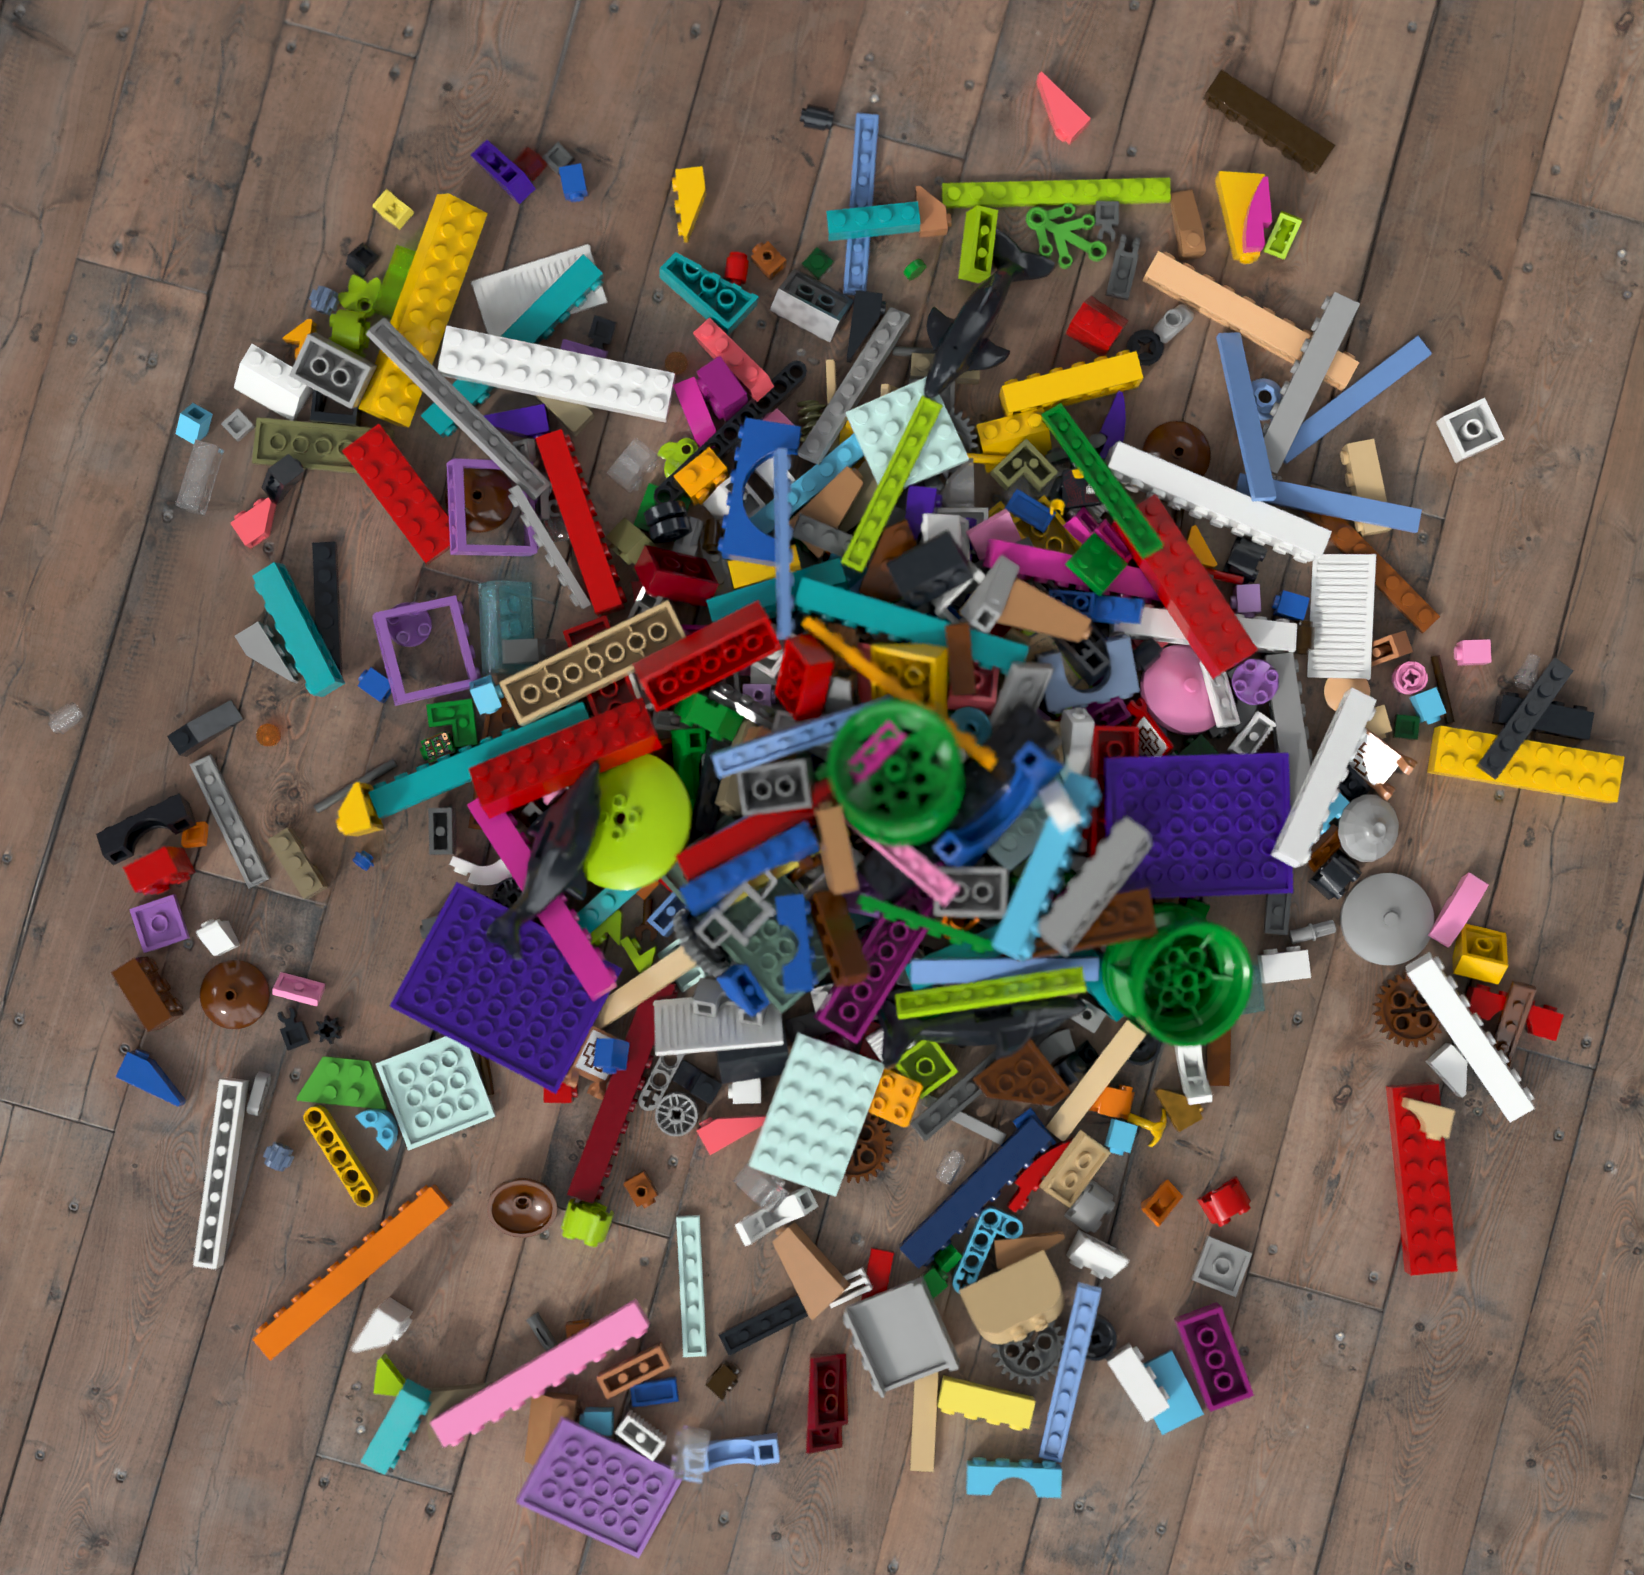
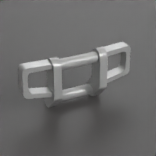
(717, 913)

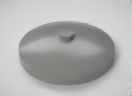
(1386, 919)

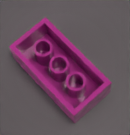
(1213, 1357)

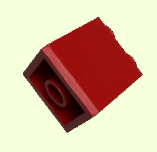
(1096, 326)

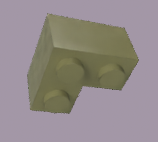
(1027, 463)
(628, 541)

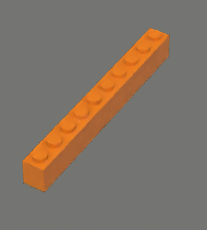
(351, 1272)

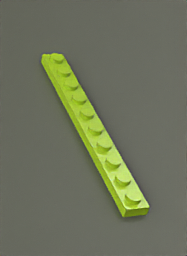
(1055, 192)

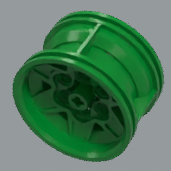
(929, 735)
(1195, 1014)

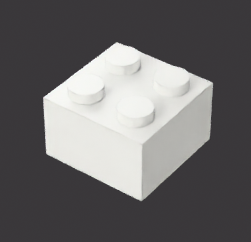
(1470, 430)

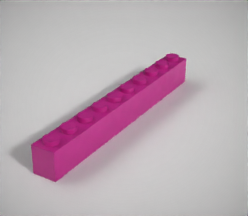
(556, 918)

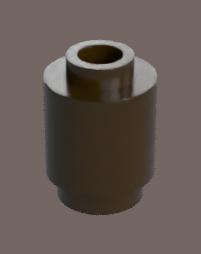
(711, 534)
(1304, 637)

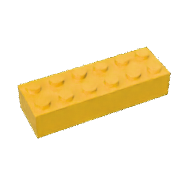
(1072, 385)

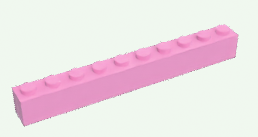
(539, 1373)

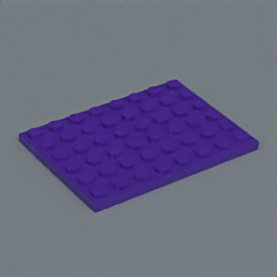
(1207, 821)
(505, 1008)

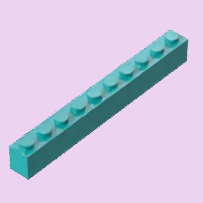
(531, 327)
(901, 623)
(454, 771)

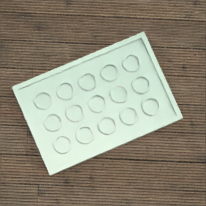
(816, 1114)

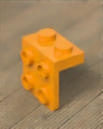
(702, 476)
(895, 1097)

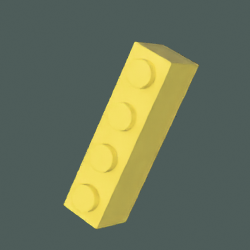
(985, 1402)

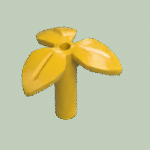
(1155, 1128)

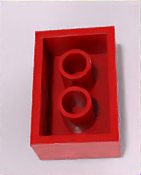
(804, 677)
(159, 870)

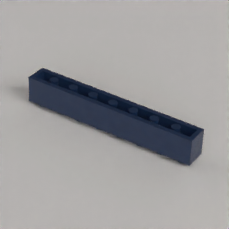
(974, 1192)

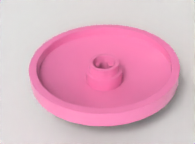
(1177, 692)

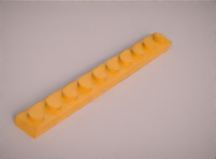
(891, 686)

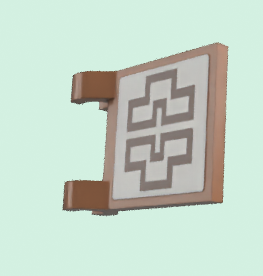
(1377, 761)
(584, 1064)

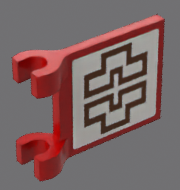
(1151, 738)

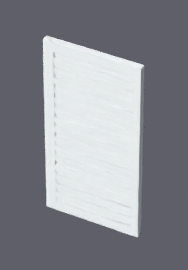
(511, 292)
(1342, 616)
(685, 1032)

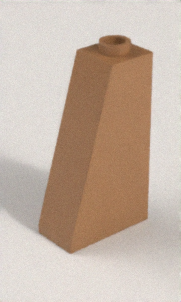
(832, 503)
(1039, 613)
(835, 848)
(809, 1269)

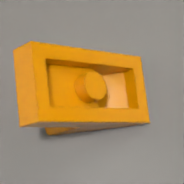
(299, 334)

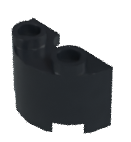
(1244, 559)
(1335, 875)

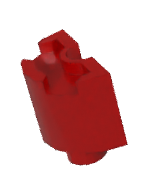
(1225, 1202)

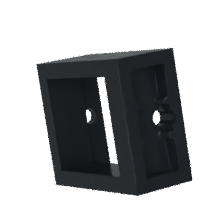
(318, 416)

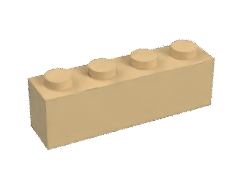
(1364, 478)

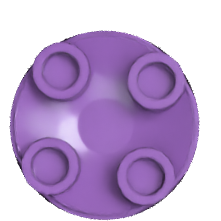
(411, 628)
(1255, 681)

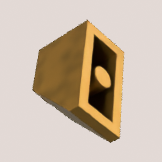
(1178, 1109)

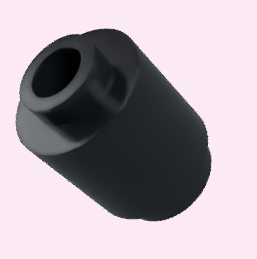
(816, 117)
(1146, 654)

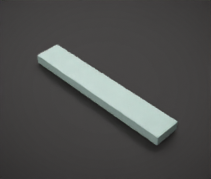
(691, 1286)

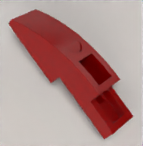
(1030, 1178)

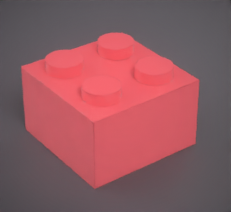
(986, 691)

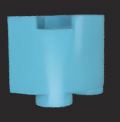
(383, 1122)

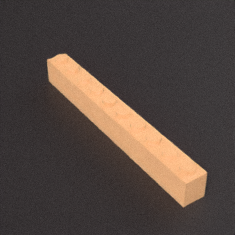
(1240, 314)

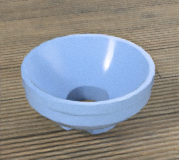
(1273, 388)

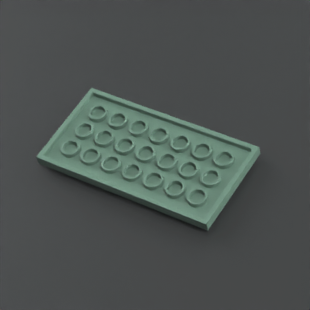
(770, 945)

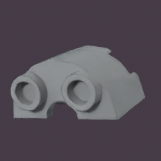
(1091, 1207)

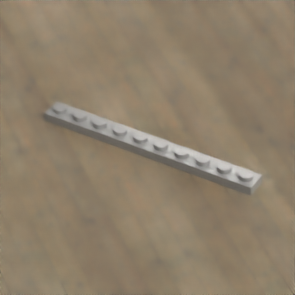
(458, 408)

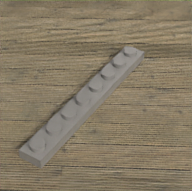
(854, 385)

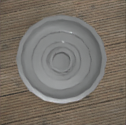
(1368, 828)

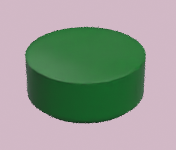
(914, 269)

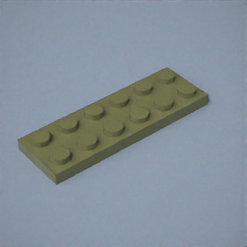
(313, 444)

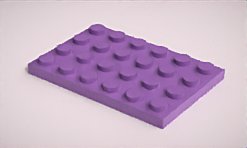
(599, 1487)

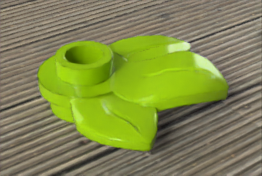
(359, 294)
(674, 455)

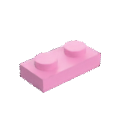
(298, 989)

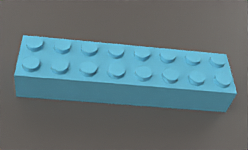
(1045, 872)

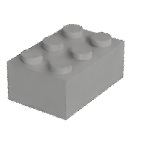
(333, 370)
(981, 893)

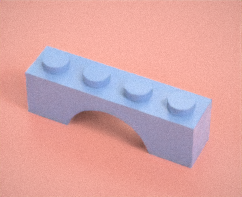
(749, 1449)

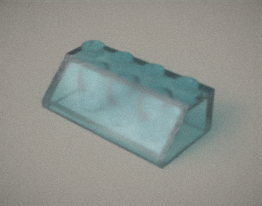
(504, 615)

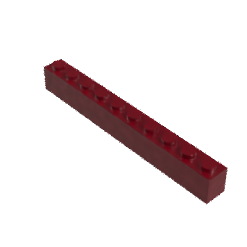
(617, 1103)

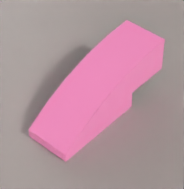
(1458, 909)

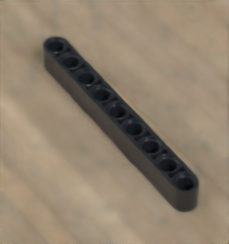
(751, 409)

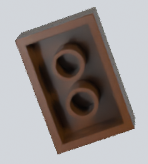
(148, 993)

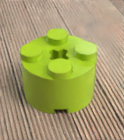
(350, 330)
(586, 1222)

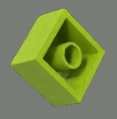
(926, 1065)

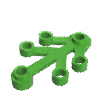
(1062, 232)

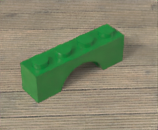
(688, 749)

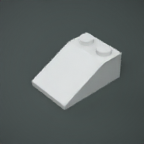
(1096, 1255)

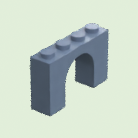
(1118, 681)

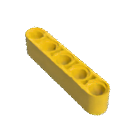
(351, 1161)

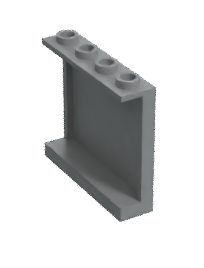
(900, 1335)

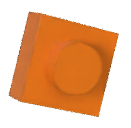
(195, 836)

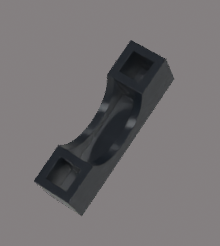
(120, 840)

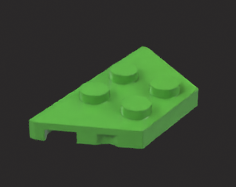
(343, 1083)

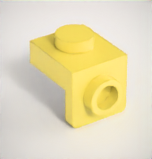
(393, 209)

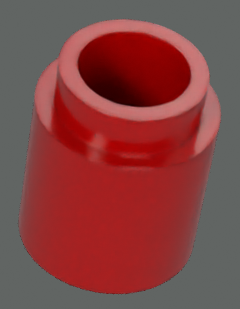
(736, 268)

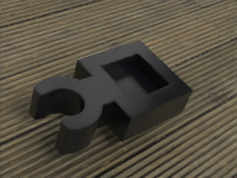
(601, 331)
(295, 1032)

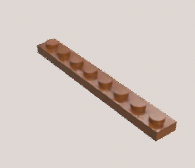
(1386, 578)

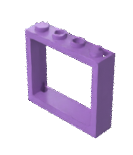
(457, 523)
(389, 657)

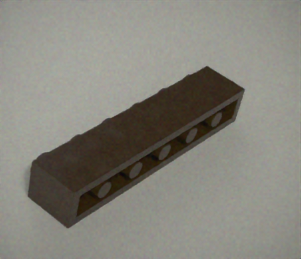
(1268, 122)

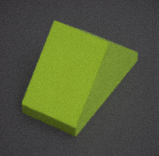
(1282, 234)
(387, 1377)

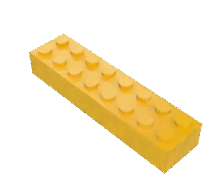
(1533, 766)

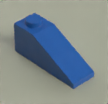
(147, 1075)

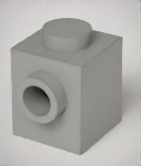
(1090, 1018)

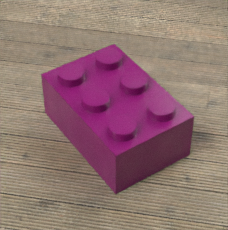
(722, 389)

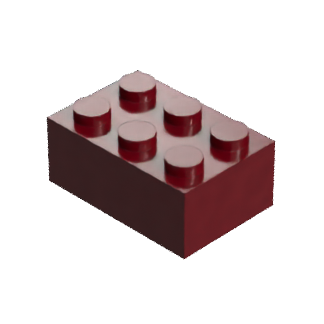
(676, 576)

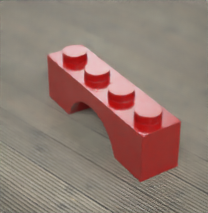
(1540, 1021)

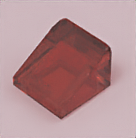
(530, 163)

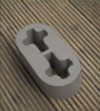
(258, 1093)

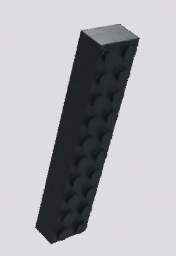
(981, 793)

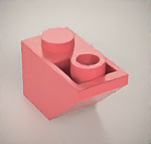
(255, 523)

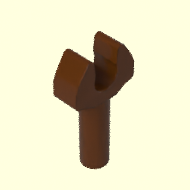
(805, 865)
(647, 912)

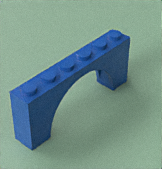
(758, 443)
(1034, 772)
(786, 848)

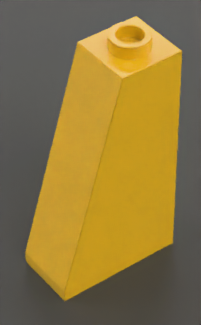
(1235, 194)

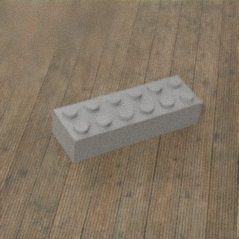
(1095, 886)

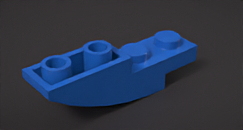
(1101, 608)

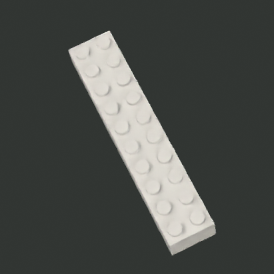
(556, 374)
(1217, 503)

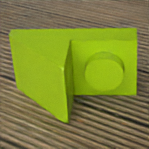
(612, 925)
(642, 961)

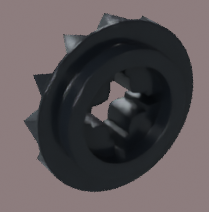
(1145, 336)

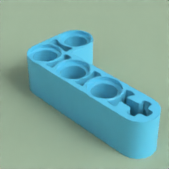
(982, 1250)

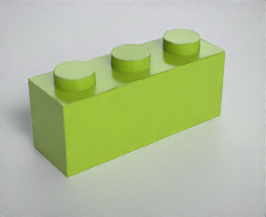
(978, 244)

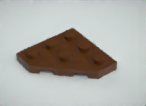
(878, 581)
(1023, 1078)

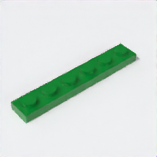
(914, 921)

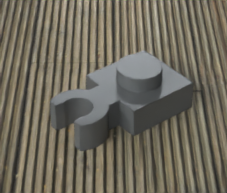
(1106, 216)

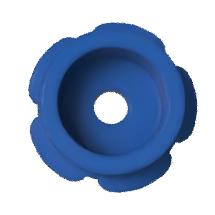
(363, 860)

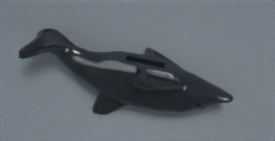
(964, 341)
(556, 860)
(1001, 1025)

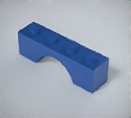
(792, 914)

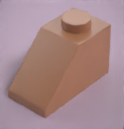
(932, 214)
(1390, 648)

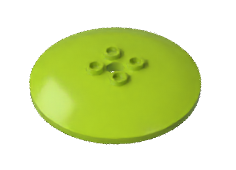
(654, 825)

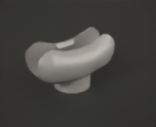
(1173, 322)

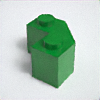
(709, 715)

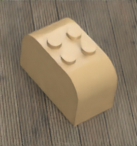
(1015, 1300)

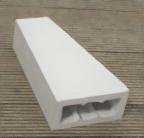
(1077, 737)

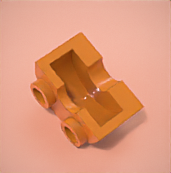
(1115, 1102)

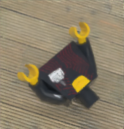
(1072, 491)

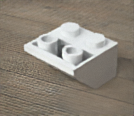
(717, 500)
(937, 523)

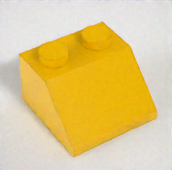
(1480, 954)

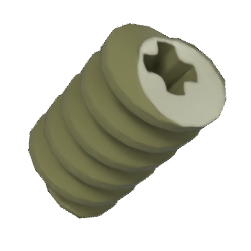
(811, 414)

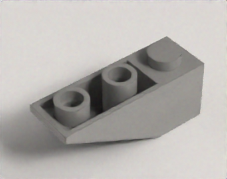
(991, 595)
(260, 646)

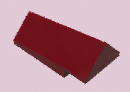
(826, 1402)

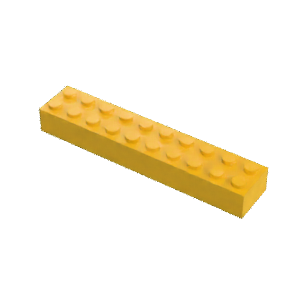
(425, 303)

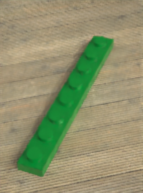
(1102, 481)

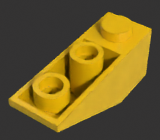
(691, 194)

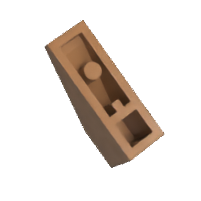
(1187, 225)
(1011, 1251)

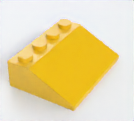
(917, 668)

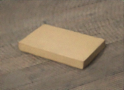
(1075, 1169)

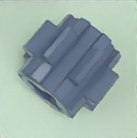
(324, 300)
(278, 1156)

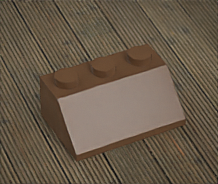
(543, 1419)

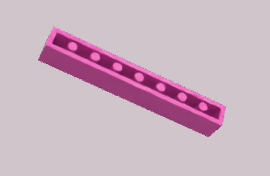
(1051, 565)

